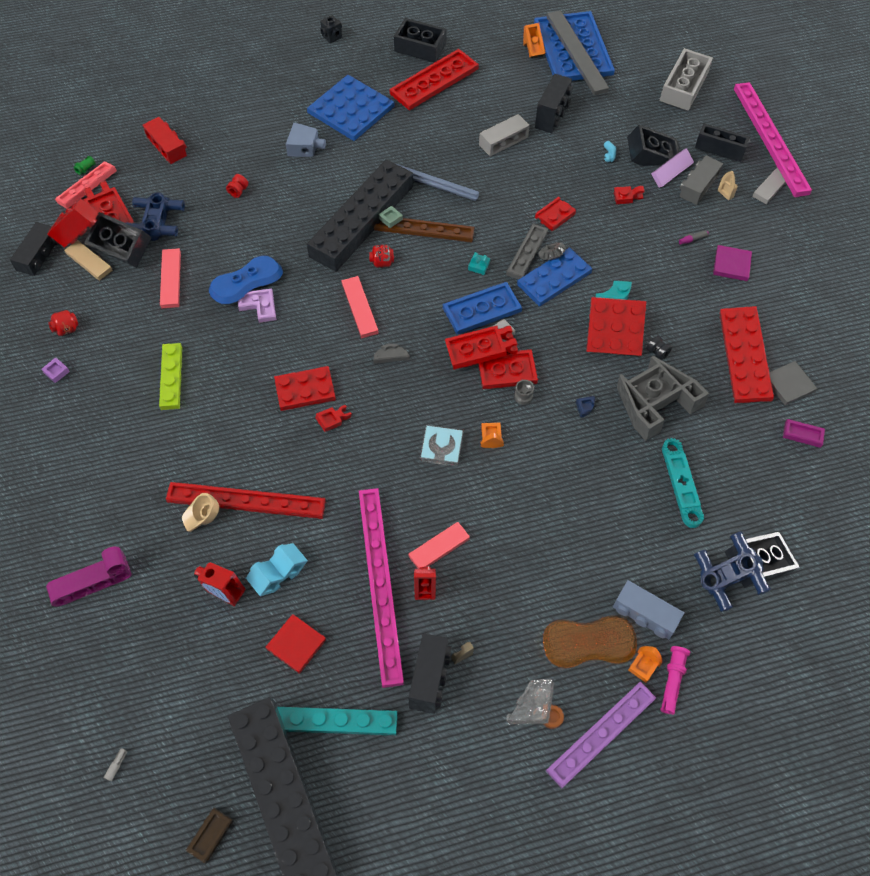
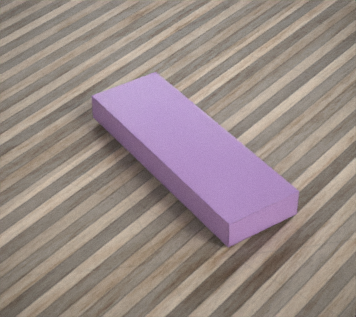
(672, 168)

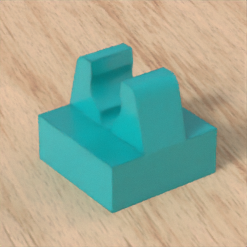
(479, 263)

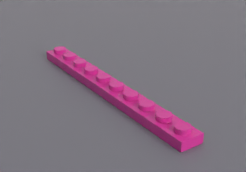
(772, 140)
(381, 589)

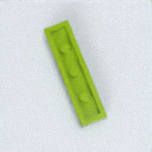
(170, 376)

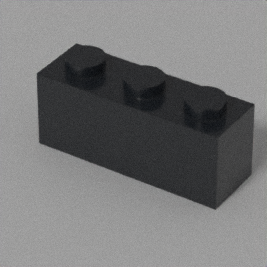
(722, 142)
(33, 249)

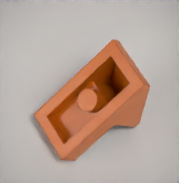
(533, 40)

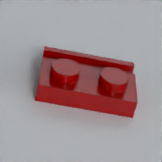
(555, 214)

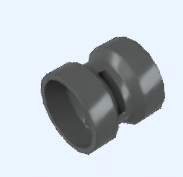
(524, 392)

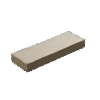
(88, 260)

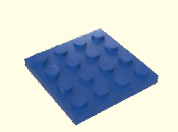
(350, 107)

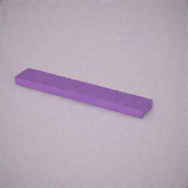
(600, 735)

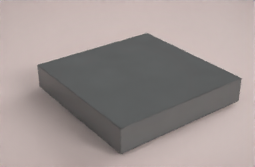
(791, 383)

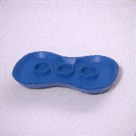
(235, 285)

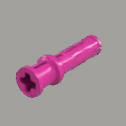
(676, 670)

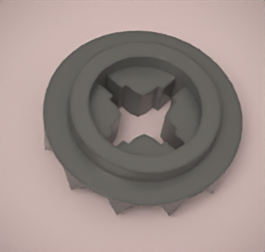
(552, 251)

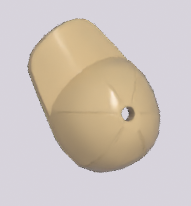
(200, 512)

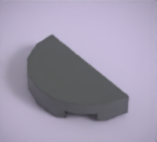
(390, 353)

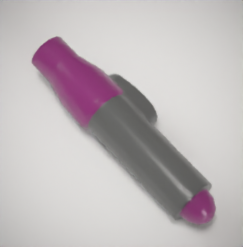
(692, 237)

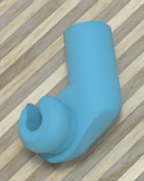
(611, 155)

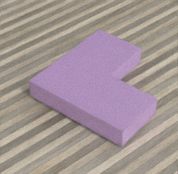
(262, 301)

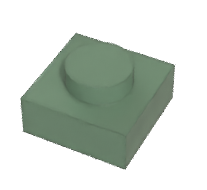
(390, 216)

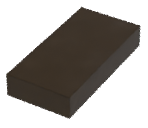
(209, 835)

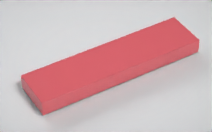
(91, 180)
(170, 278)
(359, 307)

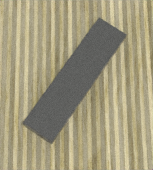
(527, 252)

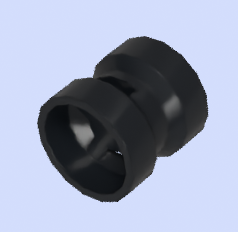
(659, 348)

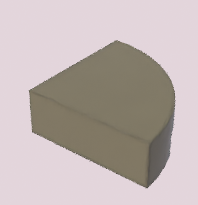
(467, 650)

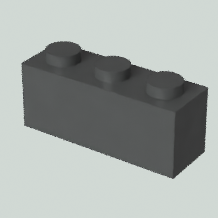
(700, 179)

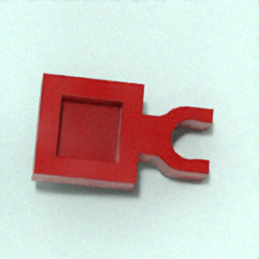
(331, 419)

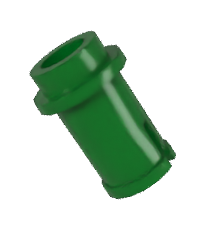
(83, 166)

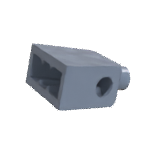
(303, 141)

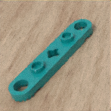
(685, 494)

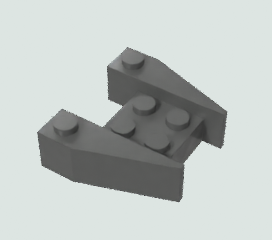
(653, 391)

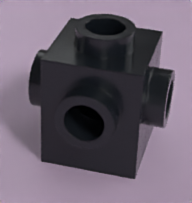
(331, 29)

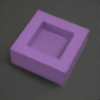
(55, 370)

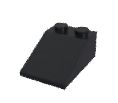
(651, 147)
(774, 554)

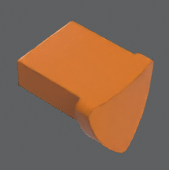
(491, 435)
(646, 662)

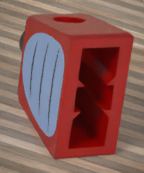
(220, 583)

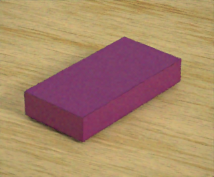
(803, 433)

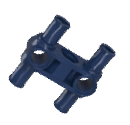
(156, 214)
(732, 571)

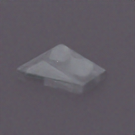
(533, 704)

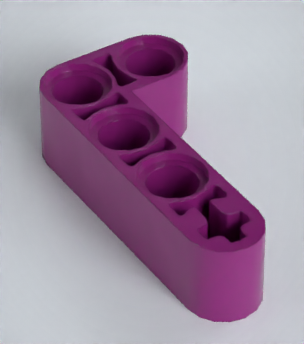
(90, 579)

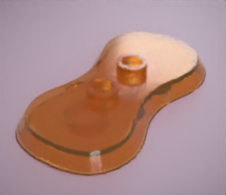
(574, 643)

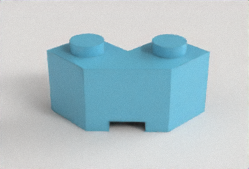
(269, 574)

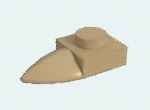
(727, 185)

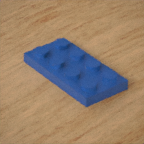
(554, 277)
(482, 308)

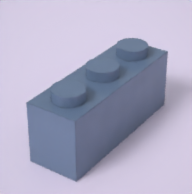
(648, 610)

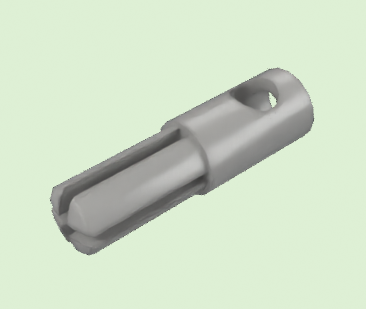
(115, 765)

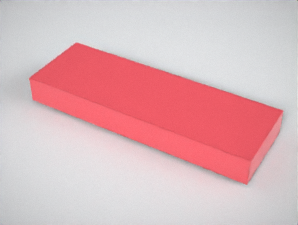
(439, 546)

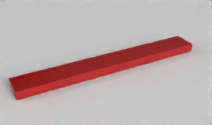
(249, 500)

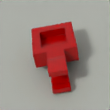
(625, 195)

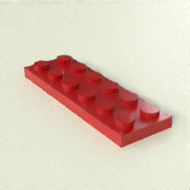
(434, 79)
(746, 355)

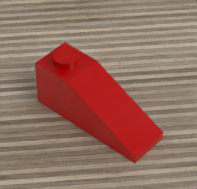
(425, 583)

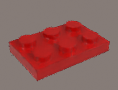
(508, 370)
(304, 388)

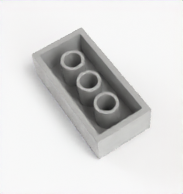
(686, 79)

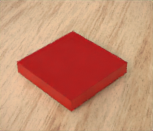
(295, 643)

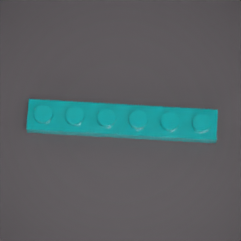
(339, 721)

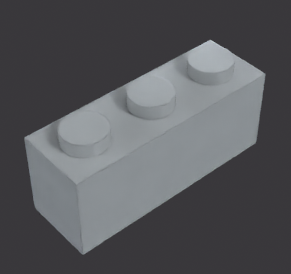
(504, 135)

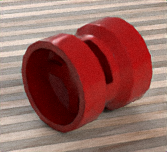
(237, 185)

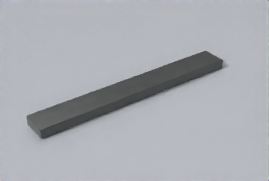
(577, 53)

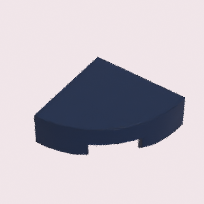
(585, 405)

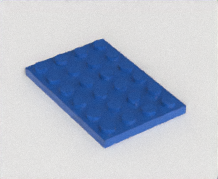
(589, 36)

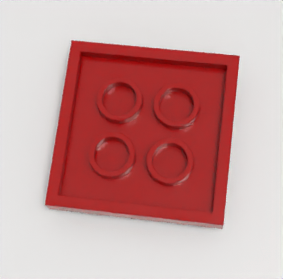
(616, 326)

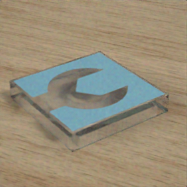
(441, 445)

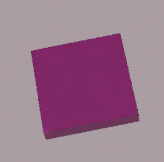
(732, 263)

